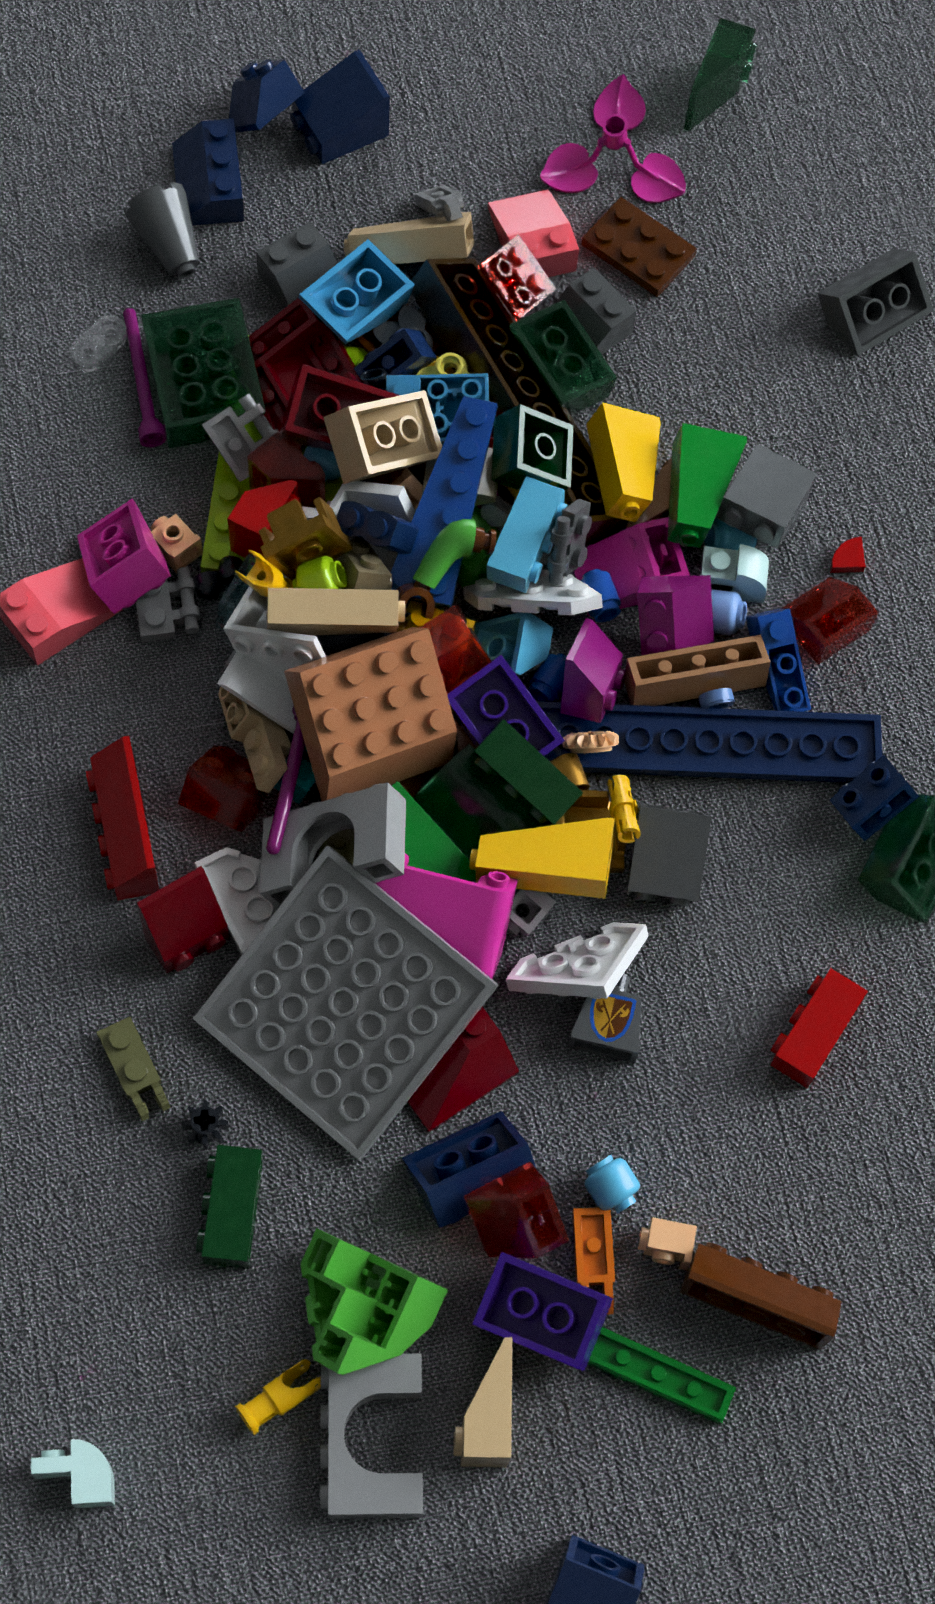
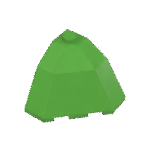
(363, 1304)

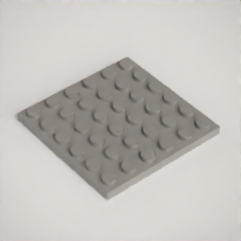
(345, 1002)

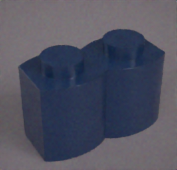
(377, 527)

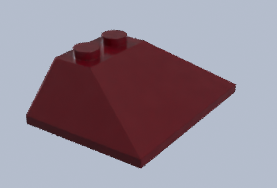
(286, 344)
(465, 1073)

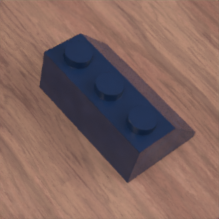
(210, 172)
(465, 1163)

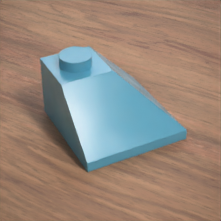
(518, 638)

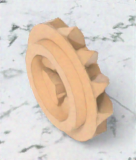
(590, 741)

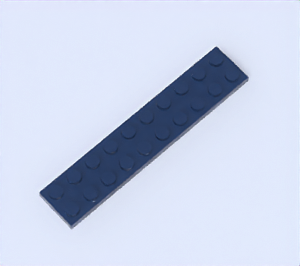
(727, 742)

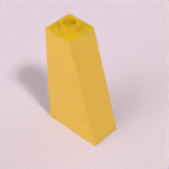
(624, 458)
(551, 858)

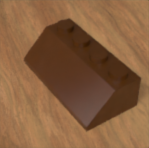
(762, 1296)

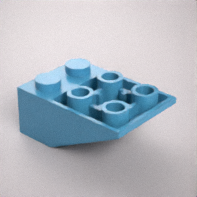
(443, 393)

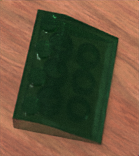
(199, 366)

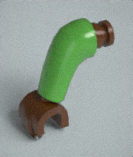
(451, 543)

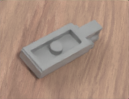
(441, 201)

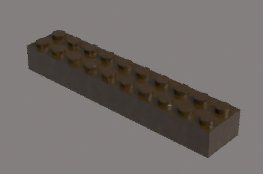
(476, 326)

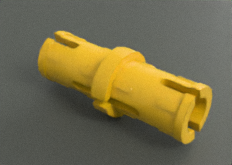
(623, 809)

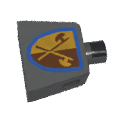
(610, 1025)

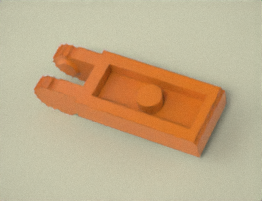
(594, 1249)

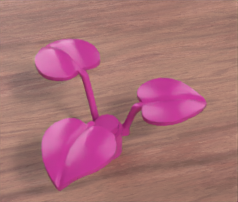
(616, 112)

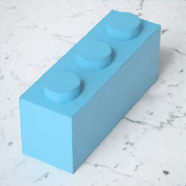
(526, 535)

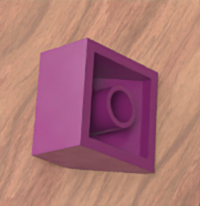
(674, 612)
(591, 674)

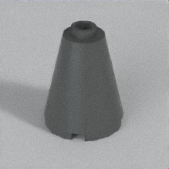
(166, 227)

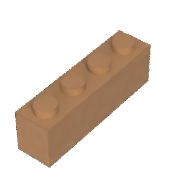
(695, 670)

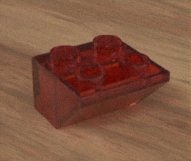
(516, 277)
(281, 461)
(831, 617)
(456, 647)
(222, 788)
(517, 1215)

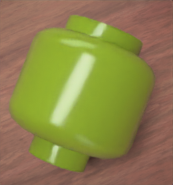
(320, 574)

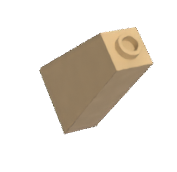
(417, 239)
(334, 611)

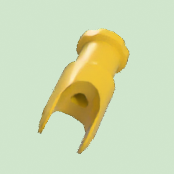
(264, 576)
(277, 1397)

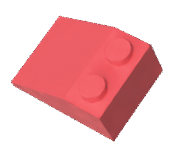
(541, 228)
(52, 609)

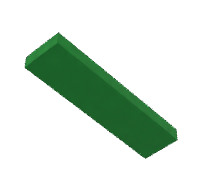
(661, 1376)

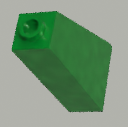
(699, 479)
(429, 846)

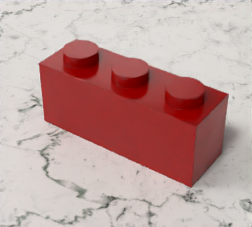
(817, 1027)

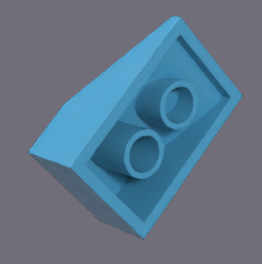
(358, 293)

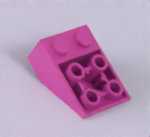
(633, 555)

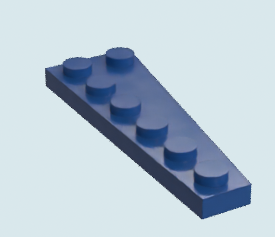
(449, 493)

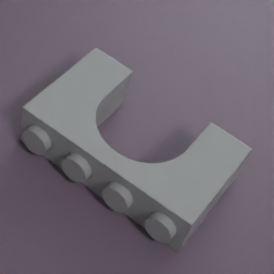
(379, 838)
(351, 1488)

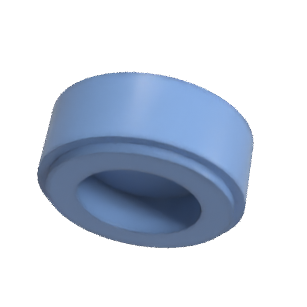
(717, 698)

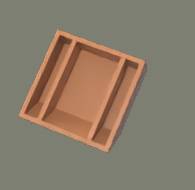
(373, 713)

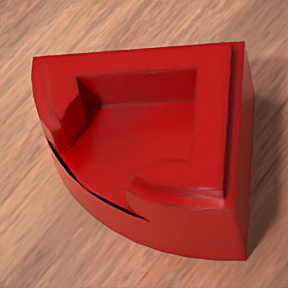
(849, 557)

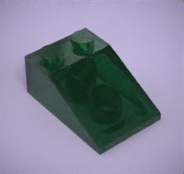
(721, 70)

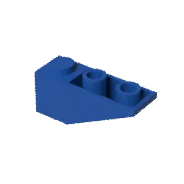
(785, 676)

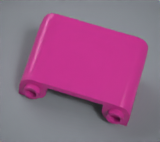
(460, 911)

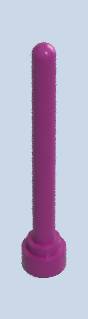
(150, 431)
(286, 791)

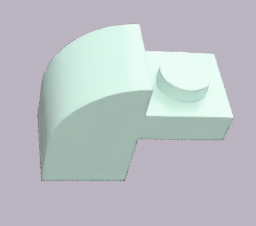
(741, 569)
(89, 1472)

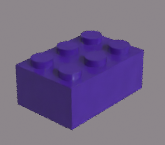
(498, 695)
(542, 1311)

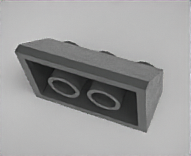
(876, 300)

